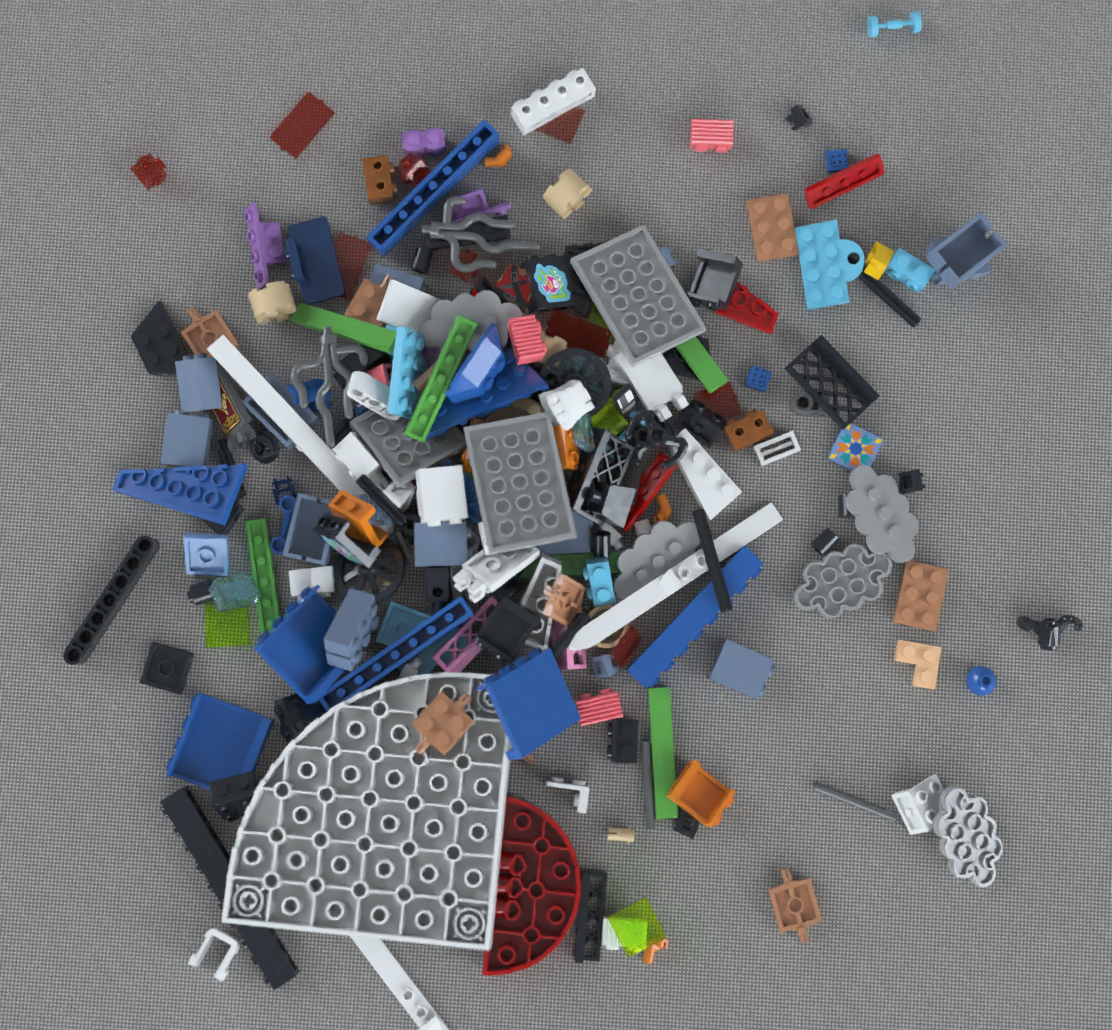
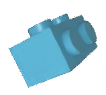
(909, 270)
(600, 581)

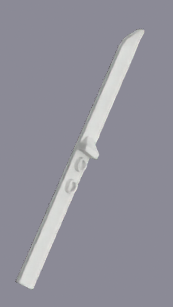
(286, 418)
(673, 579)
(400, 983)

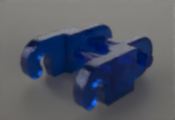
(276, 491)

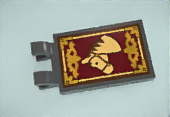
(232, 417)

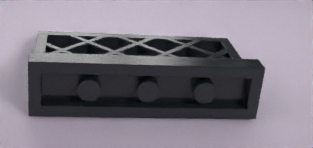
(841, 372)
(587, 470)

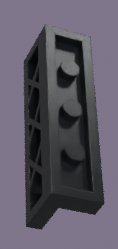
(490, 234)
(582, 919)

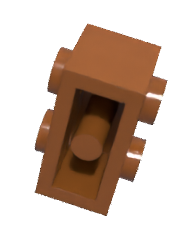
(378, 179)
(747, 429)

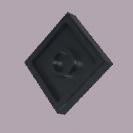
(167, 668)

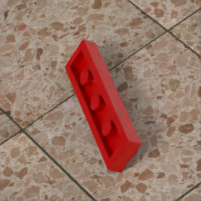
(844, 181)
(649, 486)

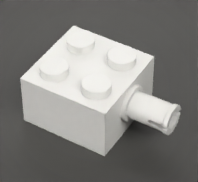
(360, 460)

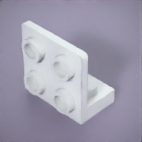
(920, 804)

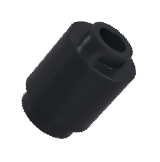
(199, 592)

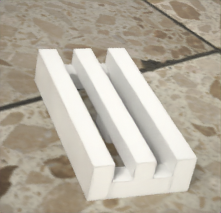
(760, 455)

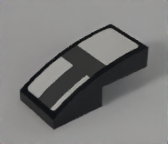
(624, 400)

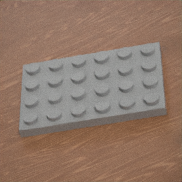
(638, 295)
(519, 483)

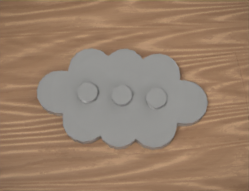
(481, 309)
(882, 514)
(653, 555)
(842, 581)
(967, 836)

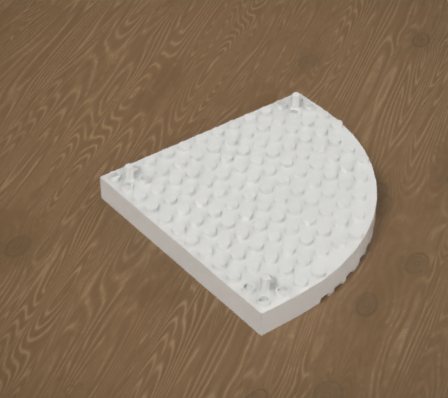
(369, 832)

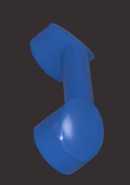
(287, 504)

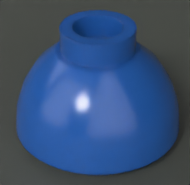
(981, 680)

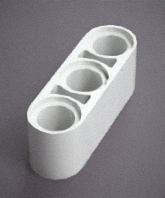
(370, 393)

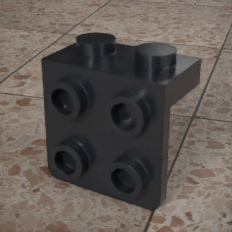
(296, 715)
(233, 795)

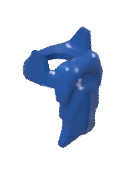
(312, 388)

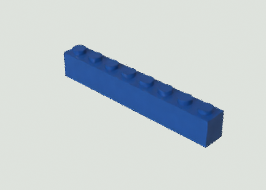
(433, 188)
(692, 619)
(398, 653)

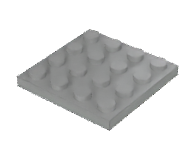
(400, 453)

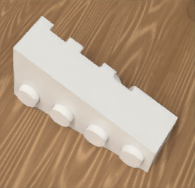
(705, 478)
(535, 599)

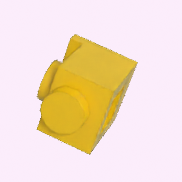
(878, 260)

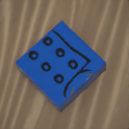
(836, 160)
(758, 378)

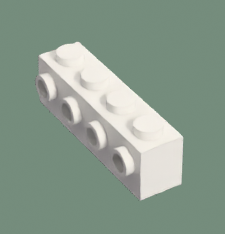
(552, 101)

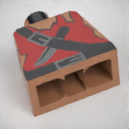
(515, 287)

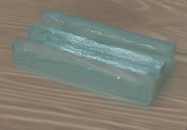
(583, 433)

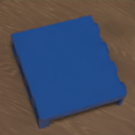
(297, 646)
(531, 701)
(218, 741)

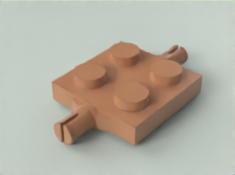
(368, 301)
(206, 331)
(564, 600)
(443, 723)
(794, 905)

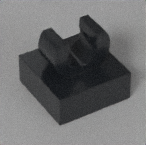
(801, 117)
(911, 481)
(686, 825)

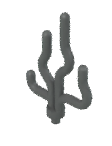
(454, 232)
(329, 353)

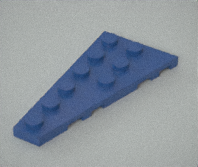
(508, 385)
(190, 489)

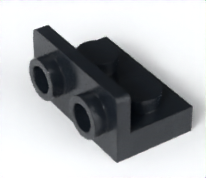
(701, 422)
(623, 740)

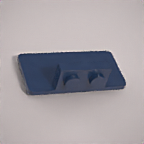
(314, 260)

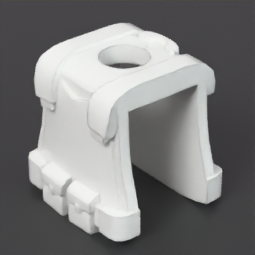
(566, 403)
(222, 971)

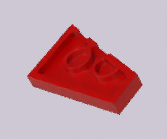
(749, 310)

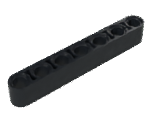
(102, 606)

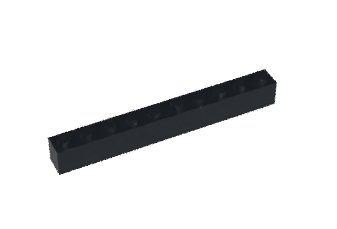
(214, 863)

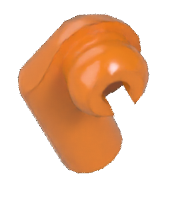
(500, 159)
(665, 509)
(649, 952)

